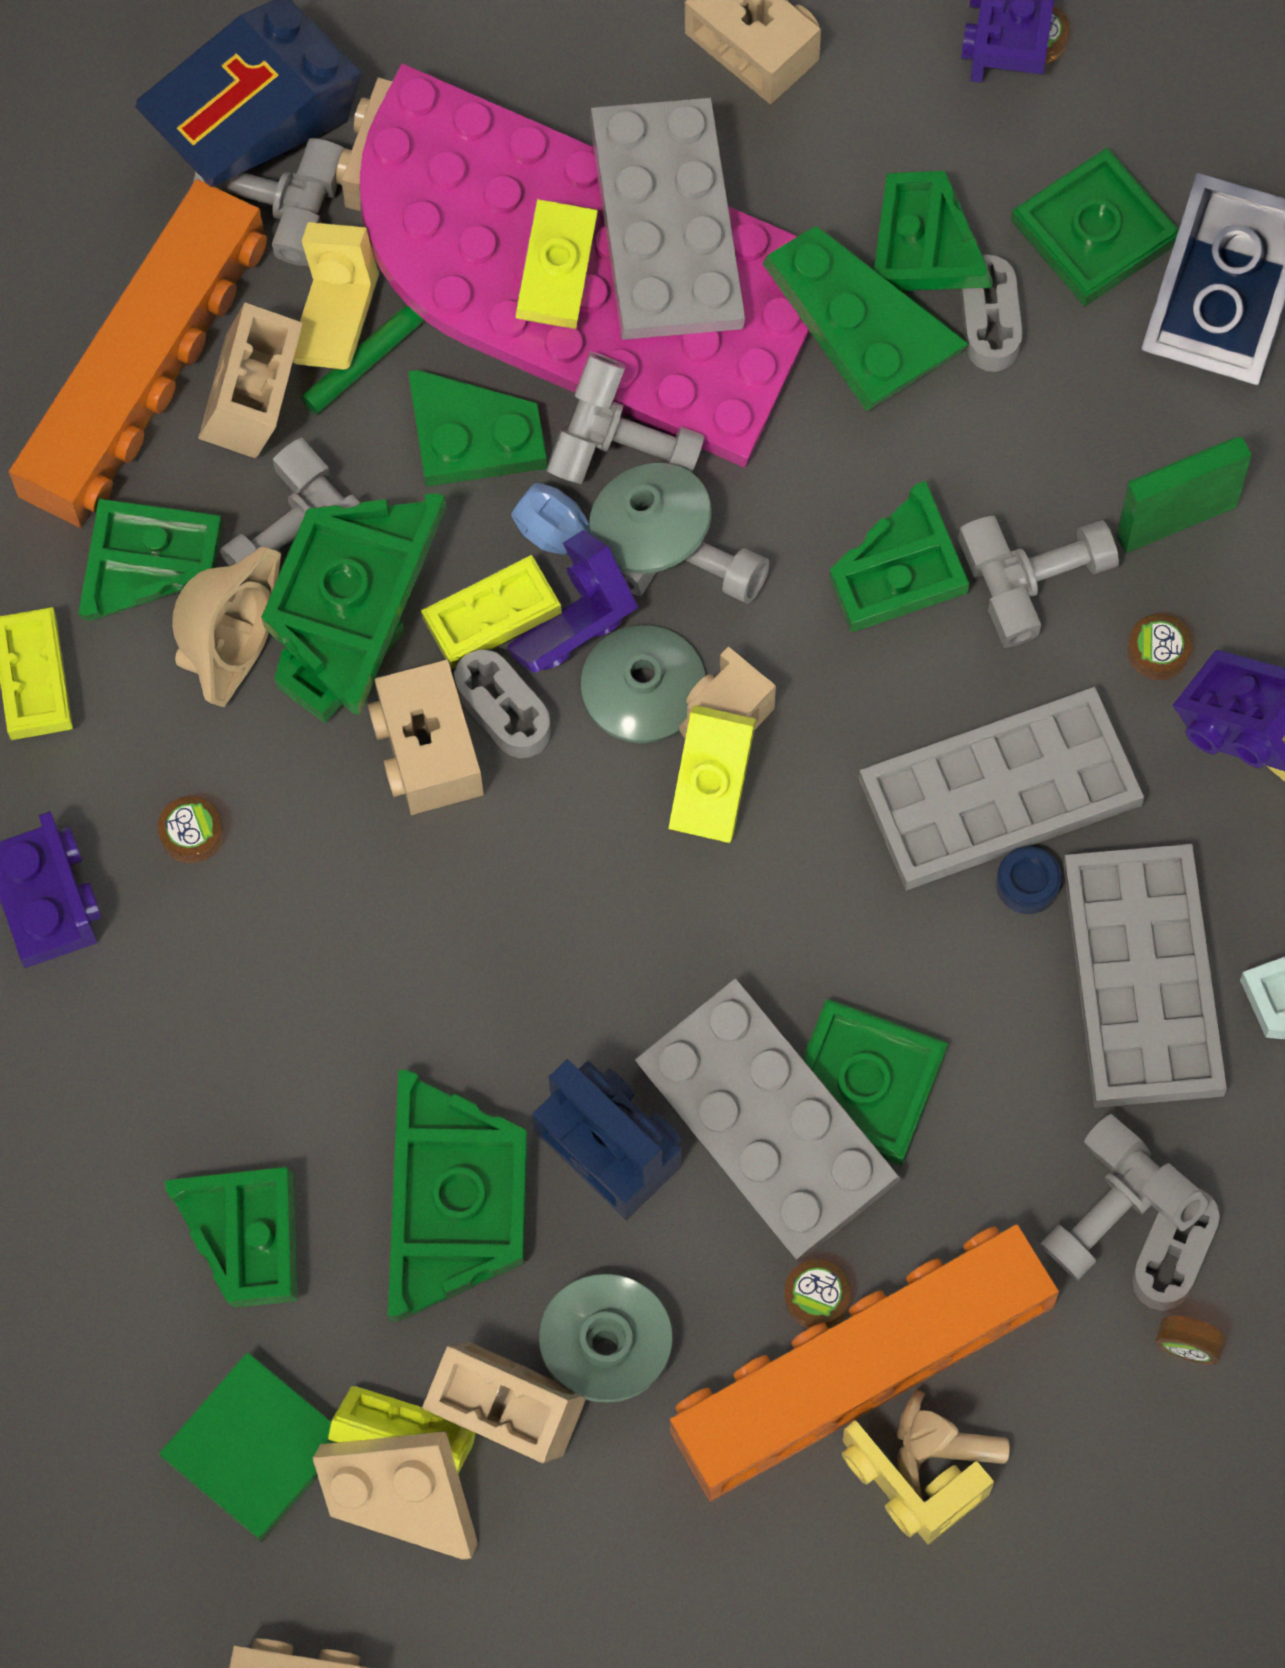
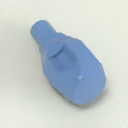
(548, 518)

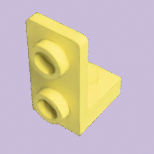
(339, 295)
(950, 1494)

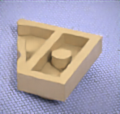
(399, 1489)

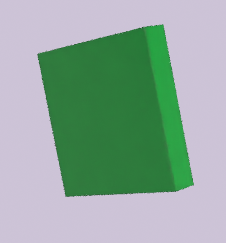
(1095, 226)
(1183, 494)
(875, 1073)
(250, 1447)

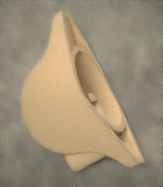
(221, 622)

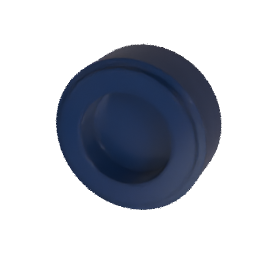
(1028, 880)

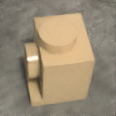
(734, 690)

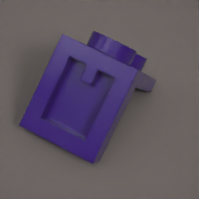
(596, 613)

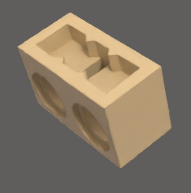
(504, 1401)

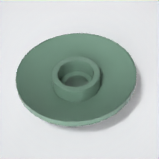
(663, 533)
(635, 709)
(613, 1310)

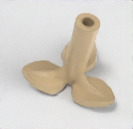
(931, 1435)

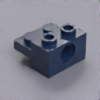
(638, 1151)

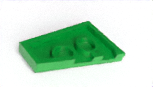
(859, 318)

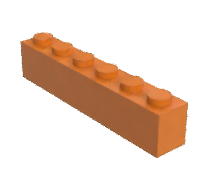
(139, 354)
(861, 1361)

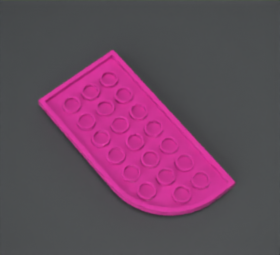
(451, 223)

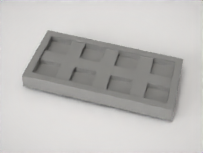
(666, 218)
(1000, 788)
(1144, 976)
(767, 1120)

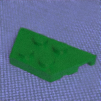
(349, 589)
(453, 1197)

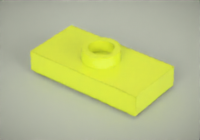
(556, 264)
(492, 610)
(33, 675)
(712, 773)
(375, 1416)

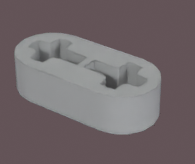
(1003, 311)
(513, 695)
(1188, 1265)

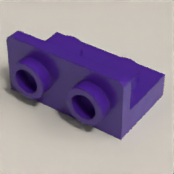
(1008, 36)
(1237, 709)
(41, 895)

